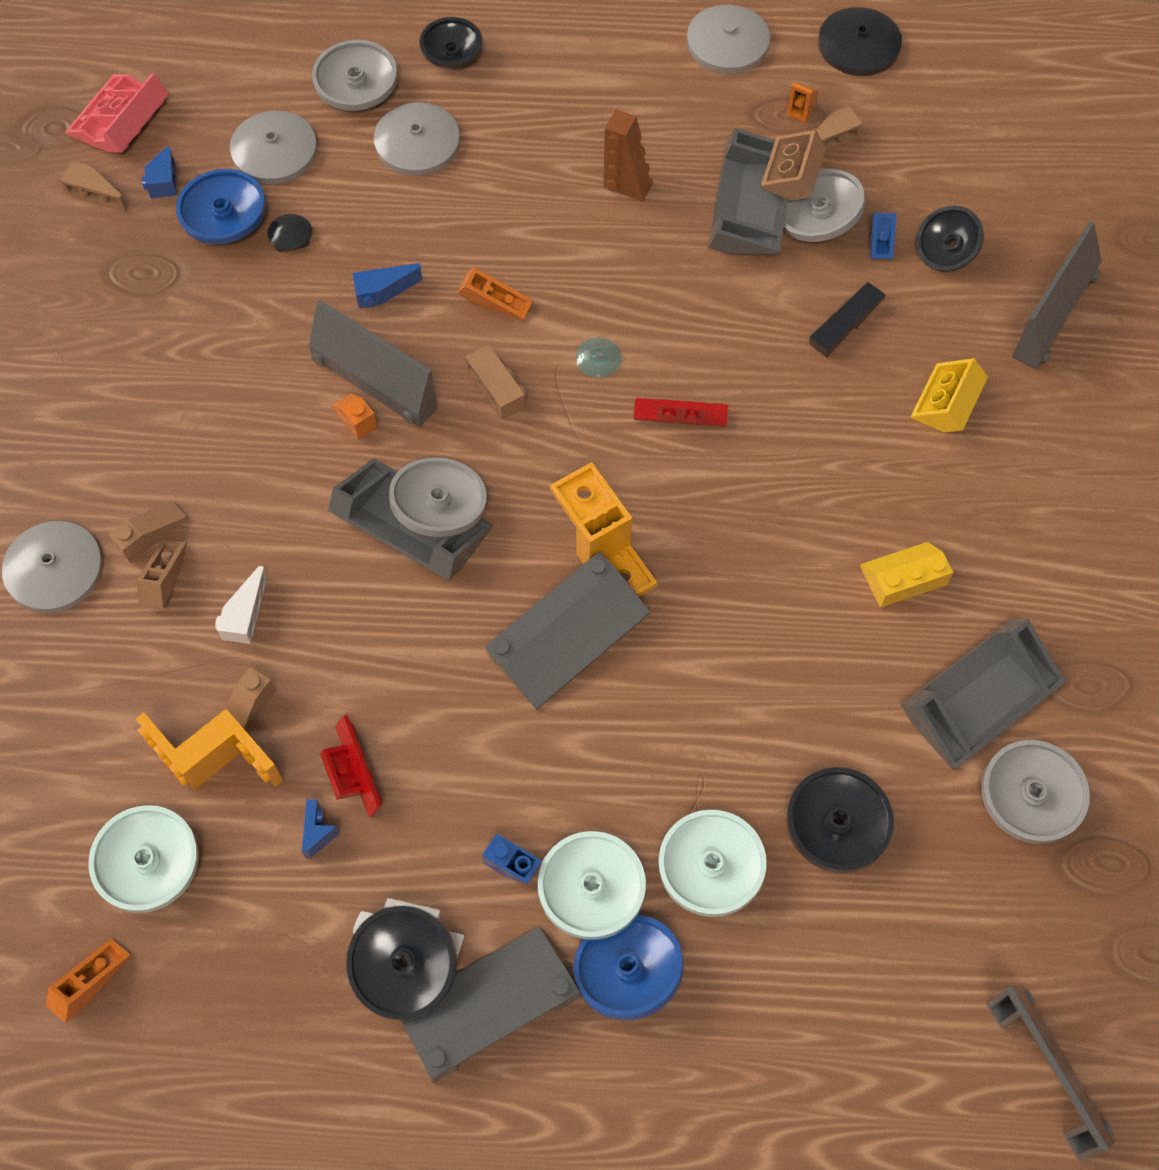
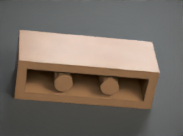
(495, 381)

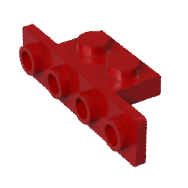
(680, 412)
(348, 768)

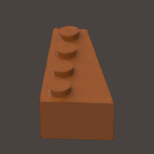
(624, 157)

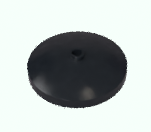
(859, 41)
(842, 797)
(377, 968)

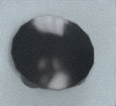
(289, 232)

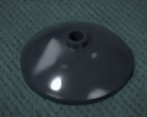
(450, 42)
(943, 228)

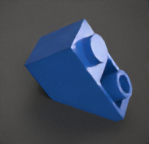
(510, 860)

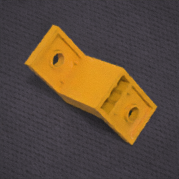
(602, 525)
(208, 750)

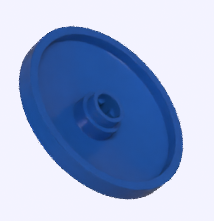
(221, 206)
(630, 971)

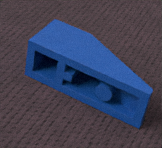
(383, 284)

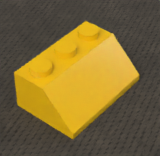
(950, 395)
(907, 573)

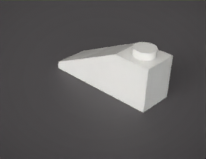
(242, 610)

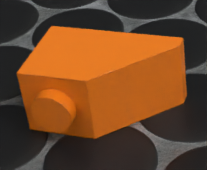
(801, 101)
(355, 415)

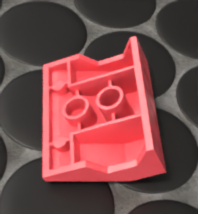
(118, 112)

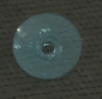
(598, 364)

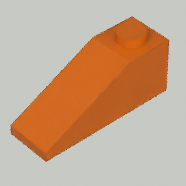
(494, 294)
(85, 980)

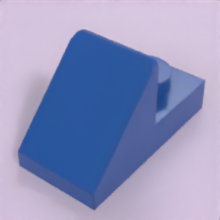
(882, 235)
(315, 835)

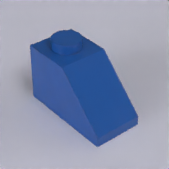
(161, 175)

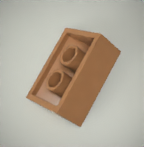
(794, 165)

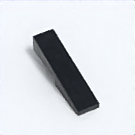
(845, 319)

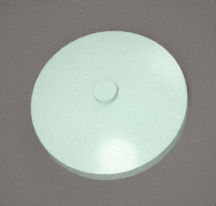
(143, 859)
(712, 863)
(591, 885)

